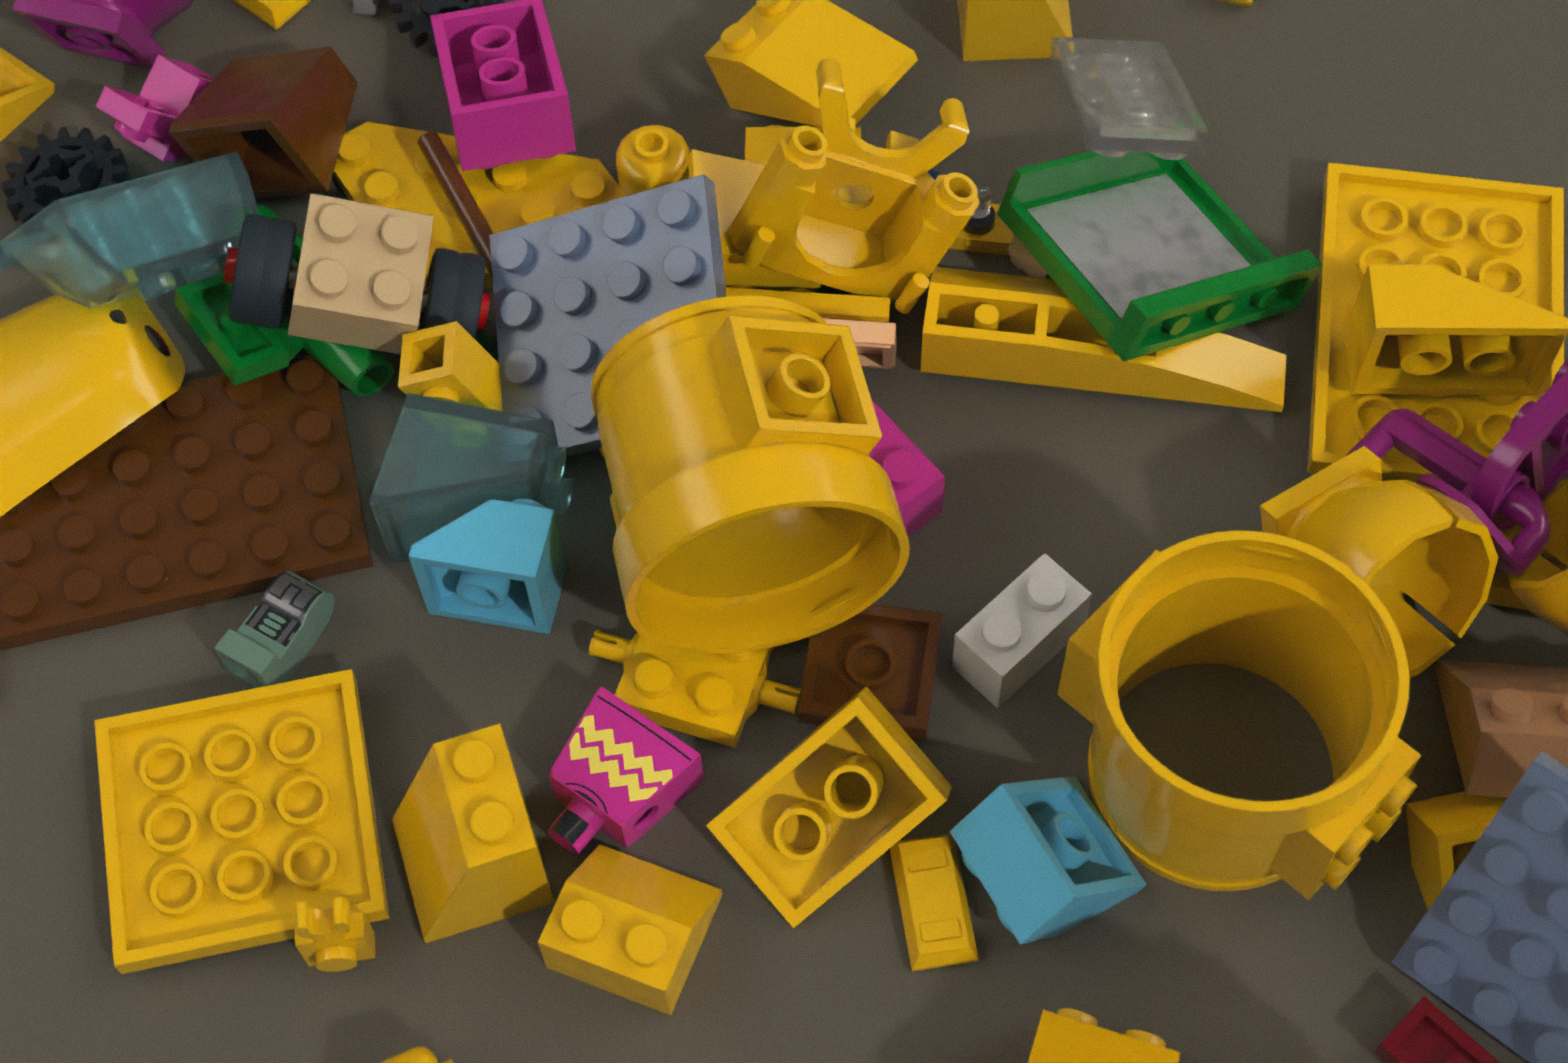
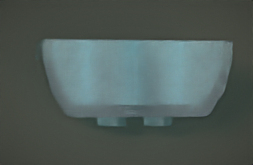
(136, 234)

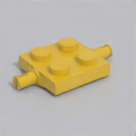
(694, 691)

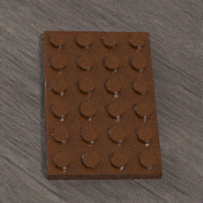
(188, 508)

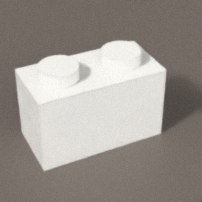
(1020, 630)

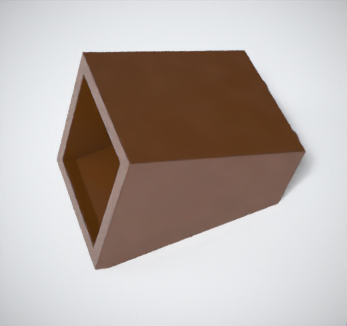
(279, 116)

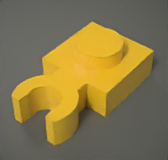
(333, 936)

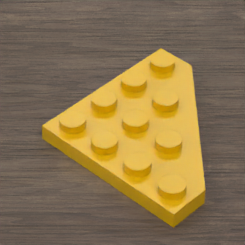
(388, 170)

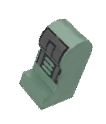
(277, 632)

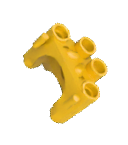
(857, 210)

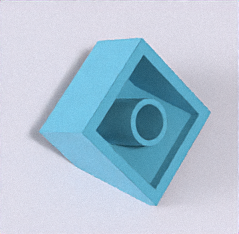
(494, 566)
(1045, 857)

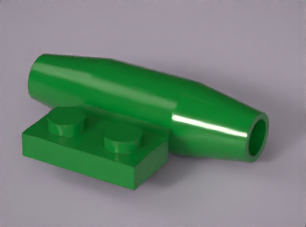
(255, 351)

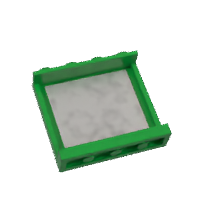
(1148, 249)

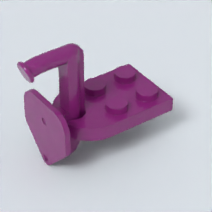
(1498, 489)

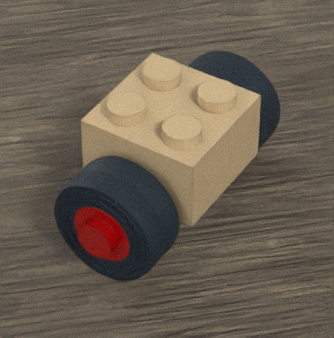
(354, 276)

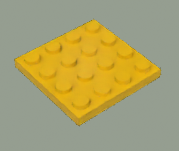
(233, 817)

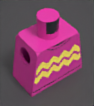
(618, 775)

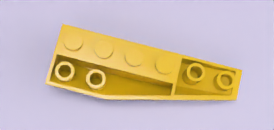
(1037, 336)

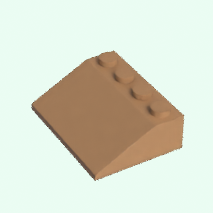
(1503, 720)

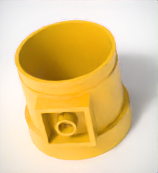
(744, 476)
(1284, 616)

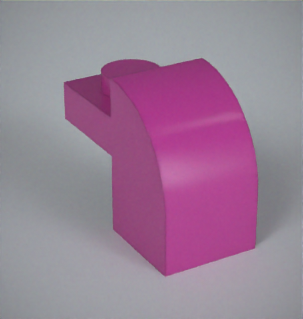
(148, 116)

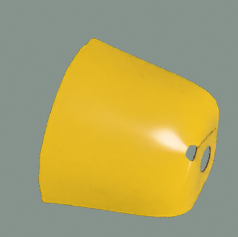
(73, 385)

